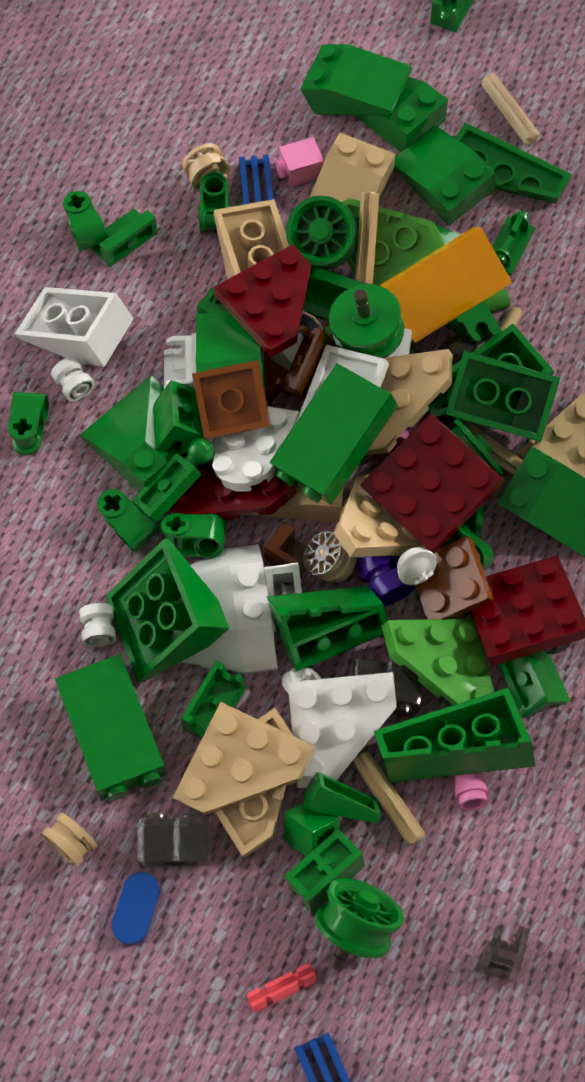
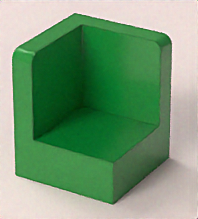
(307, 828)

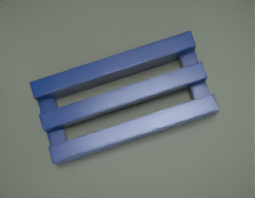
(255, 163)
(314, 1046)

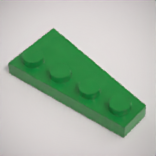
(514, 168)

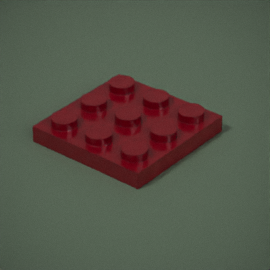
(432, 483)
(529, 611)

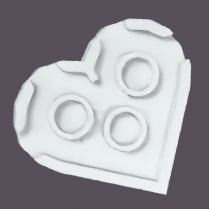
(245, 456)

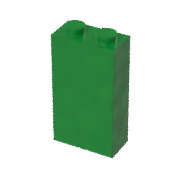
(333, 434)
(111, 728)

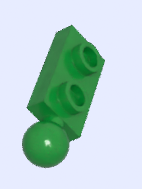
(173, 480)

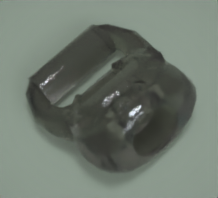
(458, 345)

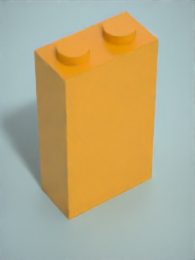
(447, 283)

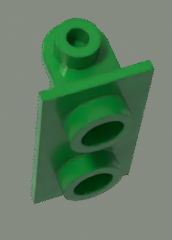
(513, 240)

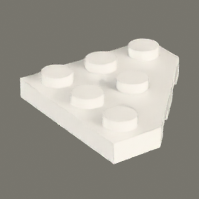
(339, 718)

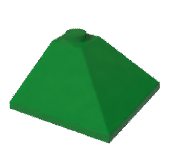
(128, 436)
(164, 612)

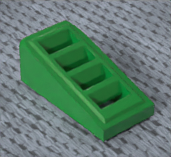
(337, 799)

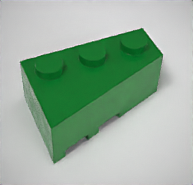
(325, 622)

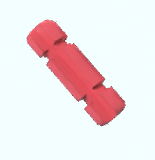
(282, 987)

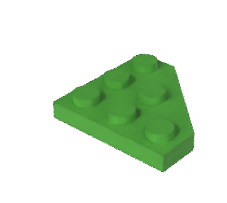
(399, 241)
(442, 654)

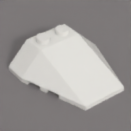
(241, 589)

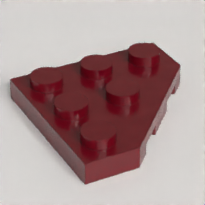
(269, 299)
(210, 496)

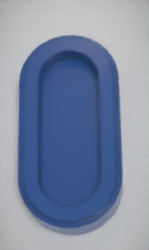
(135, 908)

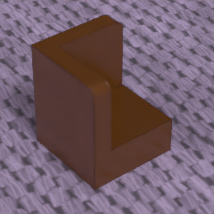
(284, 549)

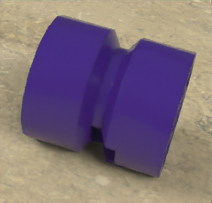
(383, 578)

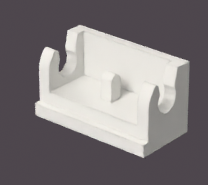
(180, 362)

